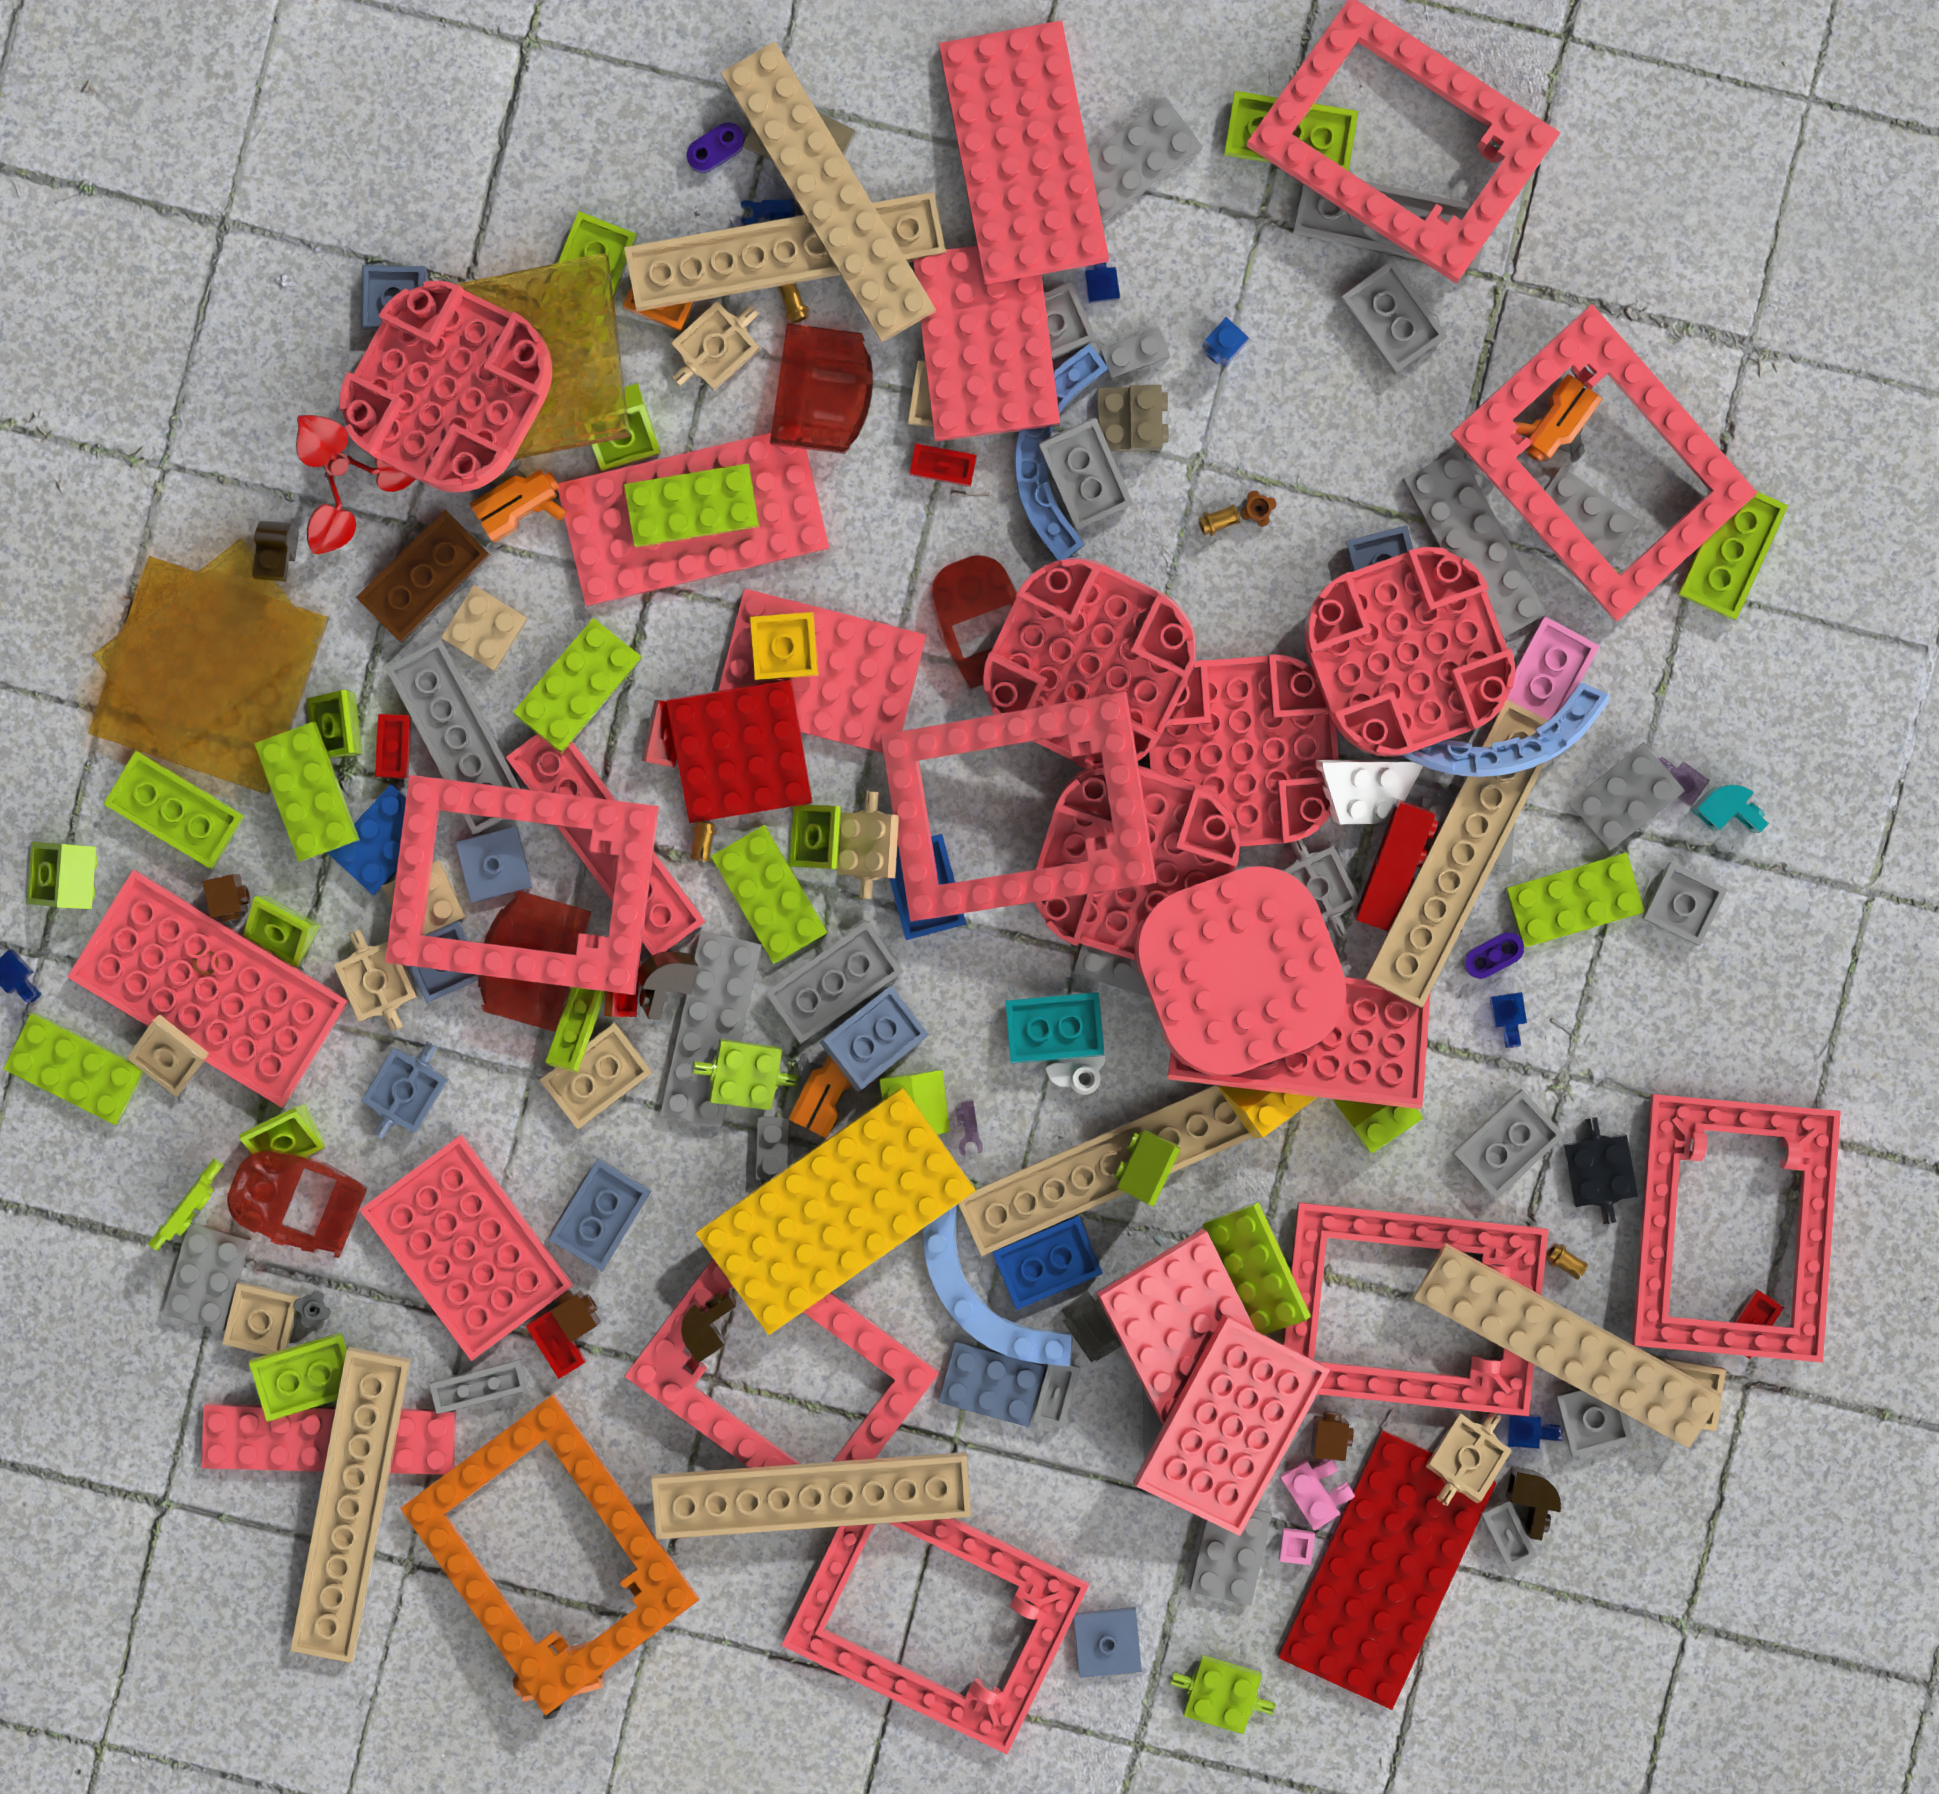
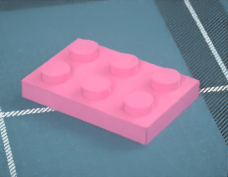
(1551, 668)

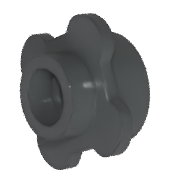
(304, 1304)

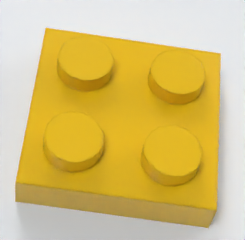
(784, 646)

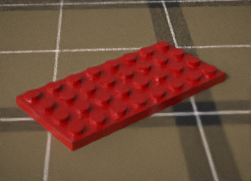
(1382, 1574)

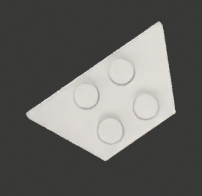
(1366, 788)

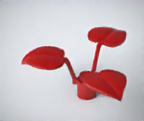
(321, 444)

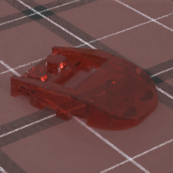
(965, 592)
(266, 1187)

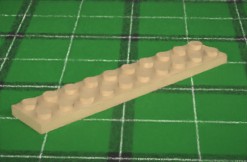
(828, 192)
(764, 255)
(1455, 869)
(1086, 1172)
(1567, 1345)
(811, 1495)
(350, 1504)

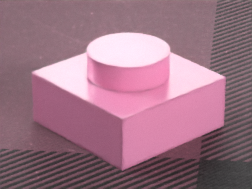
(1296, 1546)

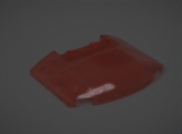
(822, 389)
(535, 925)

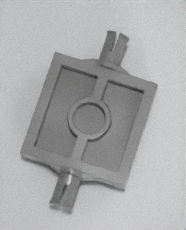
(1327, 882)

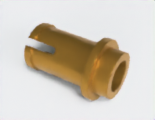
(793, 303)
(1218, 520)
(702, 838)
(1559, 1256)

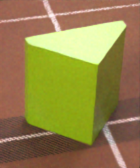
(337, 722)
(815, 836)
(280, 929)
(288, 1132)

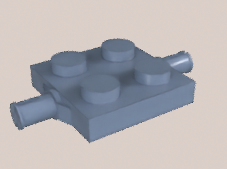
(405, 1090)

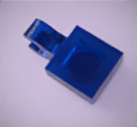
(768, 210)
(1102, 284)
(15, 975)
(1507, 1013)
(1527, 1431)

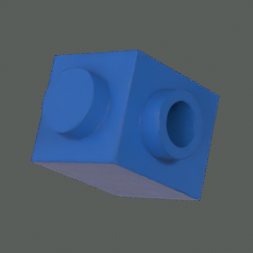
(1224, 342)

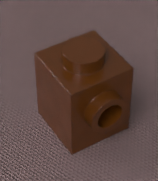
(226, 897)
(575, 1314)
(1331, 1436)

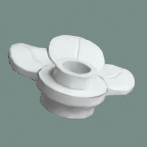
(1067, 1073)

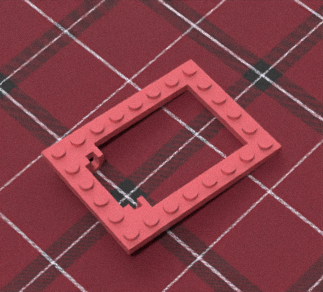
(1438, 243)
(1494, 445)
(1113, 859)
(613, 959)
(1811, 1147)
(662, 1375)
(1494, 1384)
(983, 1713)

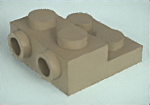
(1133, 417)

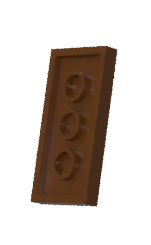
(423, 576)

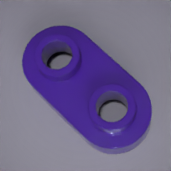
(717, 149)
(1493, 956)

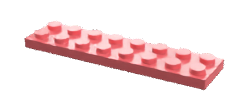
(669, 911)
(243, 1439)

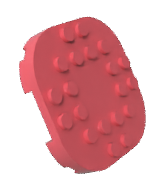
(447, 387)
(1091, 635)
(1409, 652)
(1254, 741)
(1189, 839)
(1240, 971)

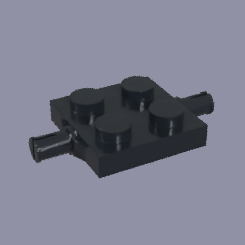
(1600, 1170)

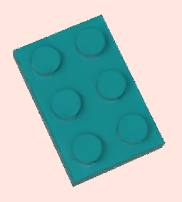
(1054, 1028)

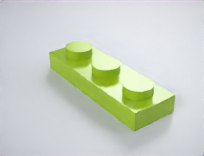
(575, 1028)

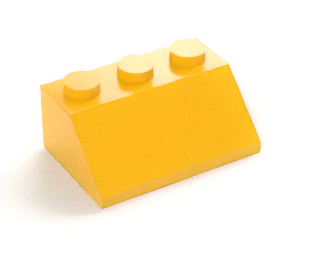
(1263, 1110)

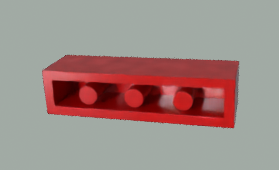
(1395, 864)

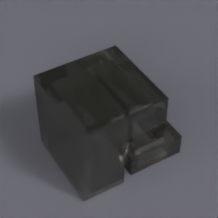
(1091, 1326)

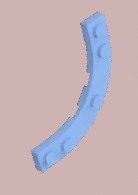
(1517, 754)
(974, 1314)

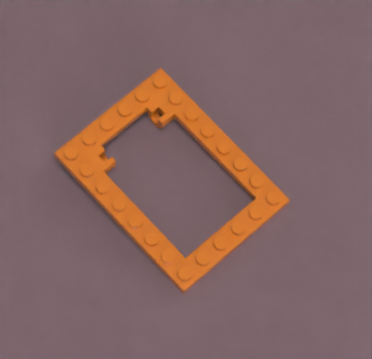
(656, 1583)

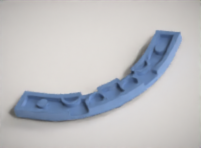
(1031, 467)

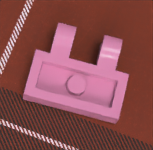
(1310, 1493)

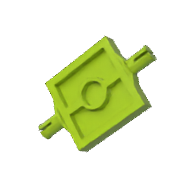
(744, 1074)
(182, 1214)
(1222, 1694)

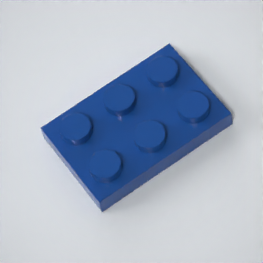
(376, 854)
(945, 876)
(1047, 1262)

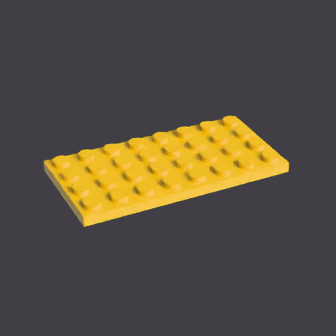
(835, 1211)

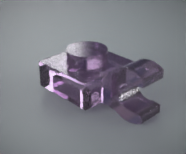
(1689, 779)
(967, 1118)

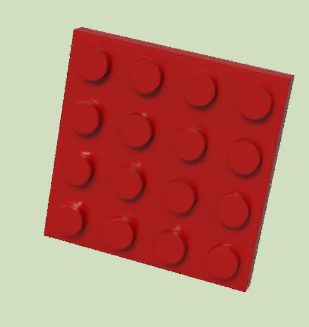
(739, 750)

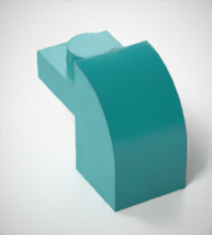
(1724, 802)

